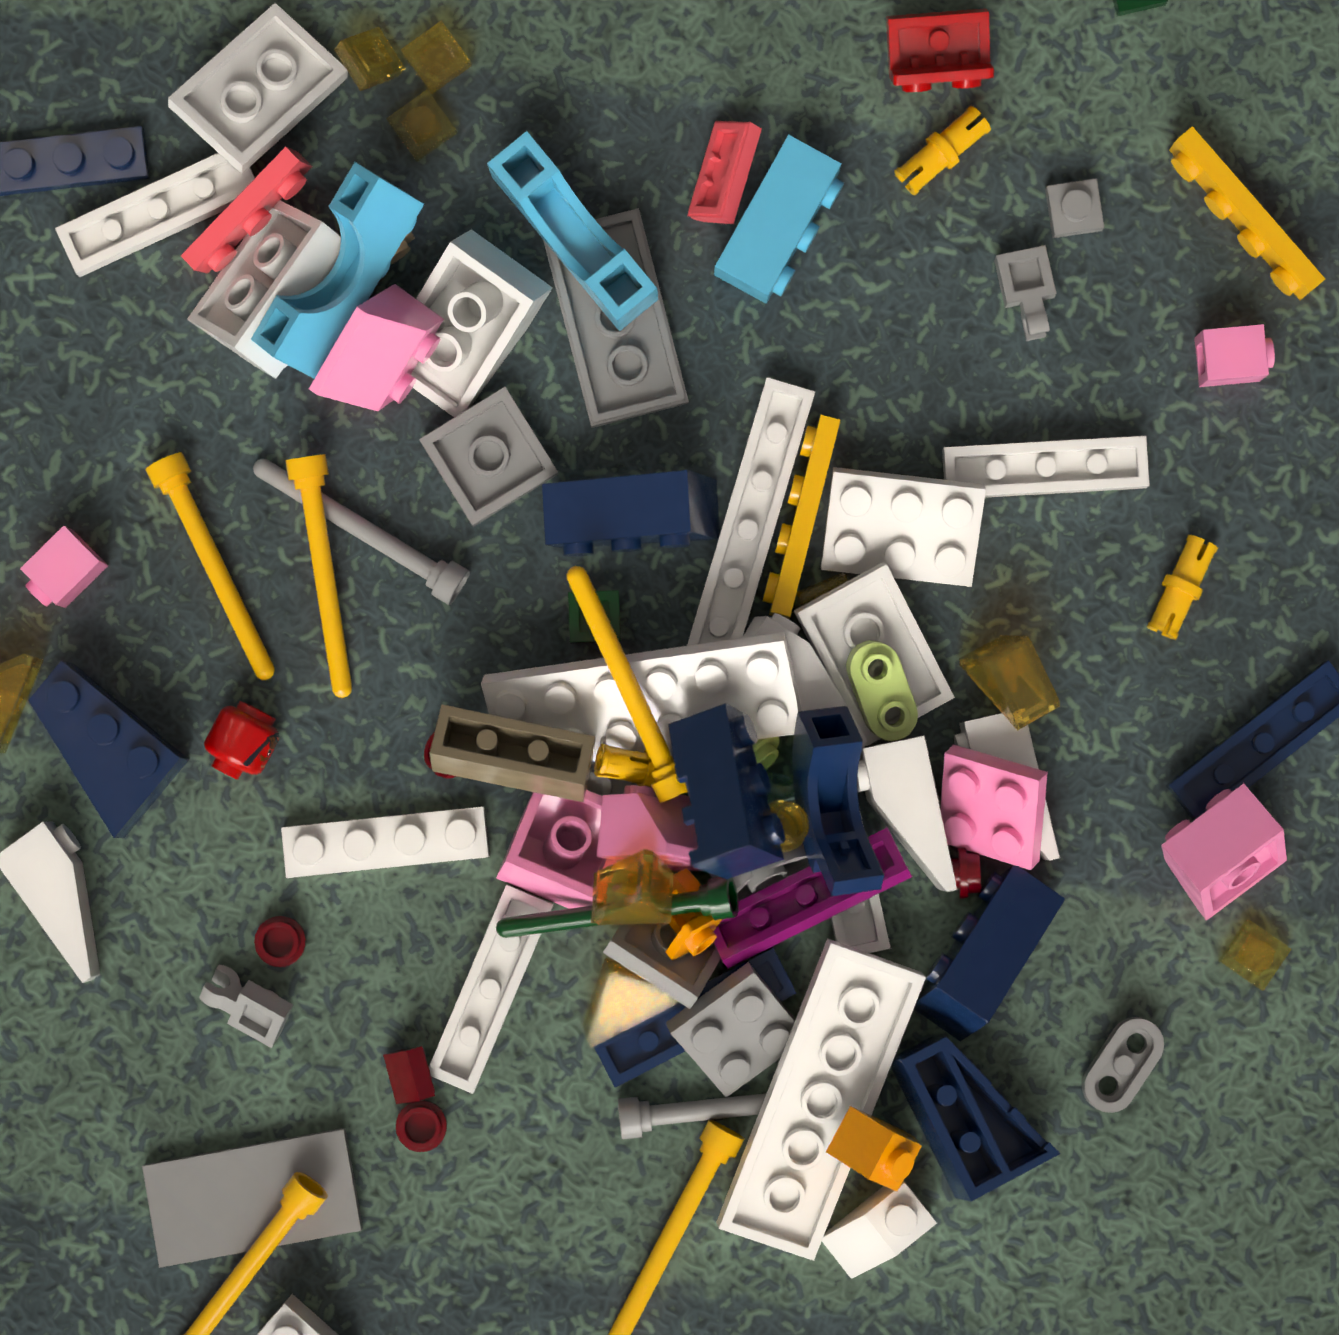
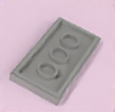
(626, 369)
(227, 1197)

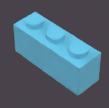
(779, 220)

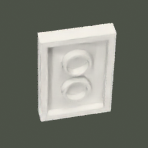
(258, 88)
(909, 522)
(865, 611)

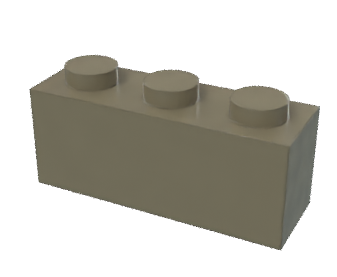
(512, 753)

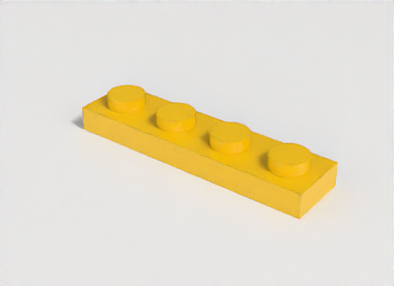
(1257, 229)
(806, 495)

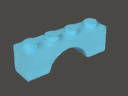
(372, 225)
(572, 232)

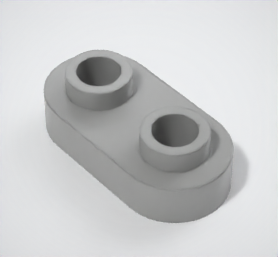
(1126, 1067)

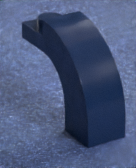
(825, 787)

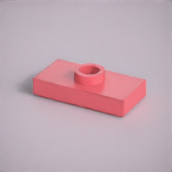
(724, 172)

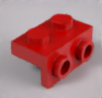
(939, 49)

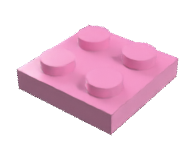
(993, 806)

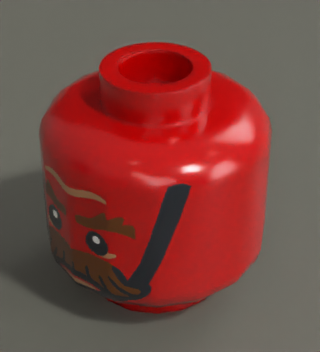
(241, 740)

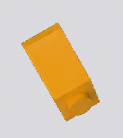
(874, 1148)

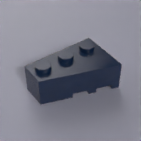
(630, 512)
(106, 746)
(725, 792)
(988, 952)
(966, 1121)

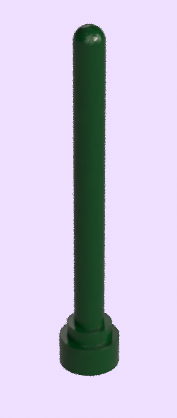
(715, 898)

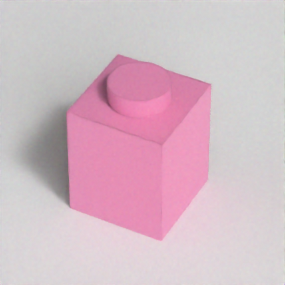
(1233, 355)
(62, 568)

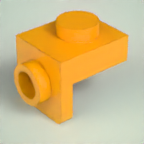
(692, 929)

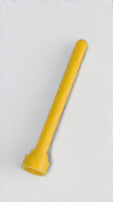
(309, 477)
(172, 478)
(666, 783)
(717, 1148)
(300, 1198)

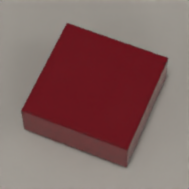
(409, 1075)

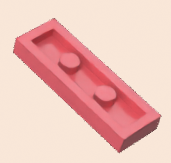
(248, 212)

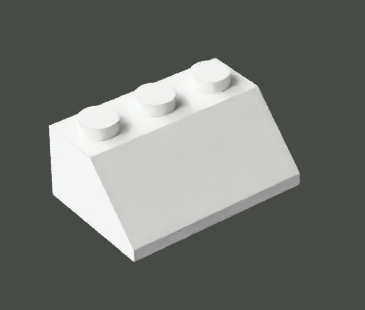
(281, 259)

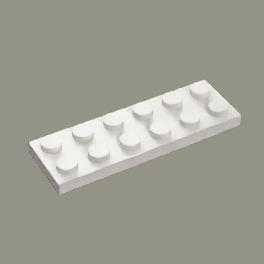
(677, 683)
(830, 1062)

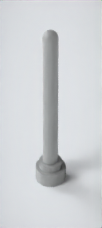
(443, 578)
(639, 1117)

